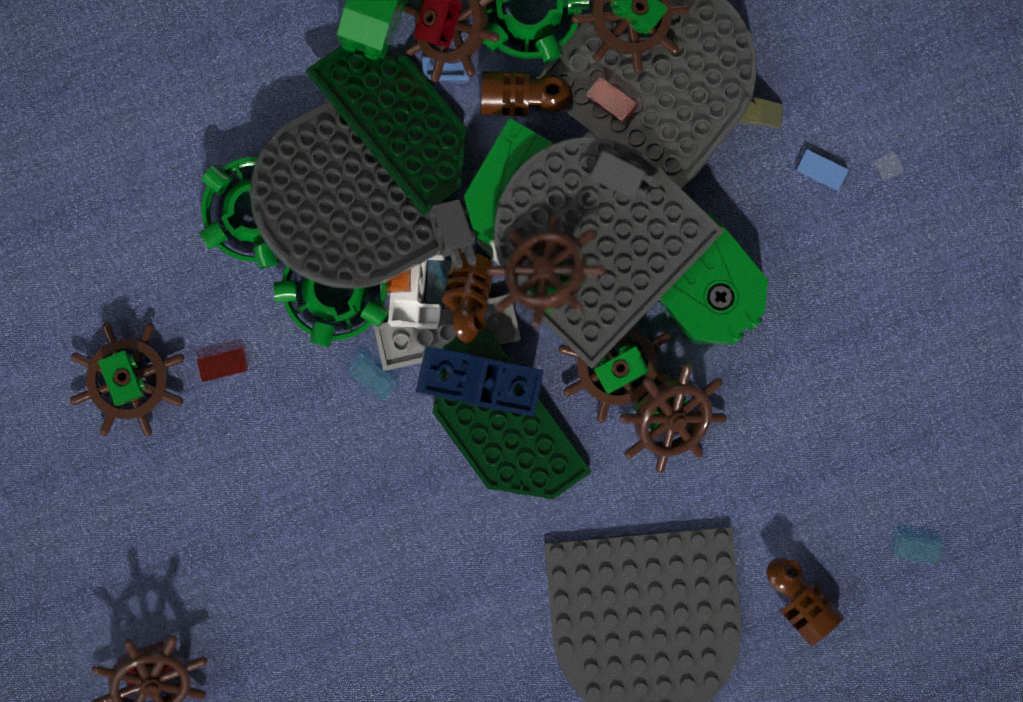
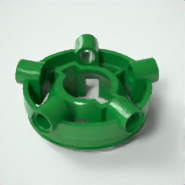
(546, 44)
(213, 235)
(322, 334)

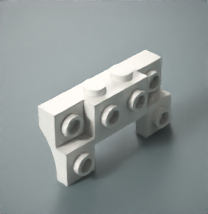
(408, 308)

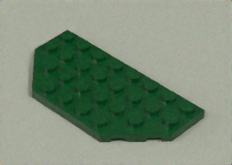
(397, 120)
(506, 447)

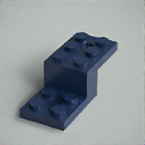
(479, 381)

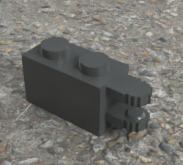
(621, 176)
(453, 232)

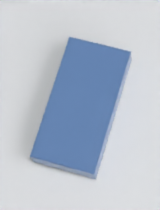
(450, 72)
(822, 170)

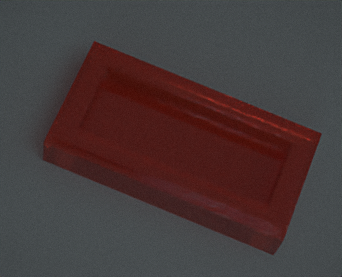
(611, 100)
(222, 365)

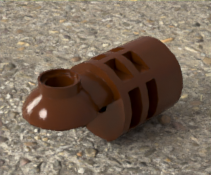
(514, 91)
(468, 295)
(809, 607)

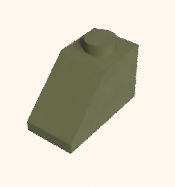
(763, 113)

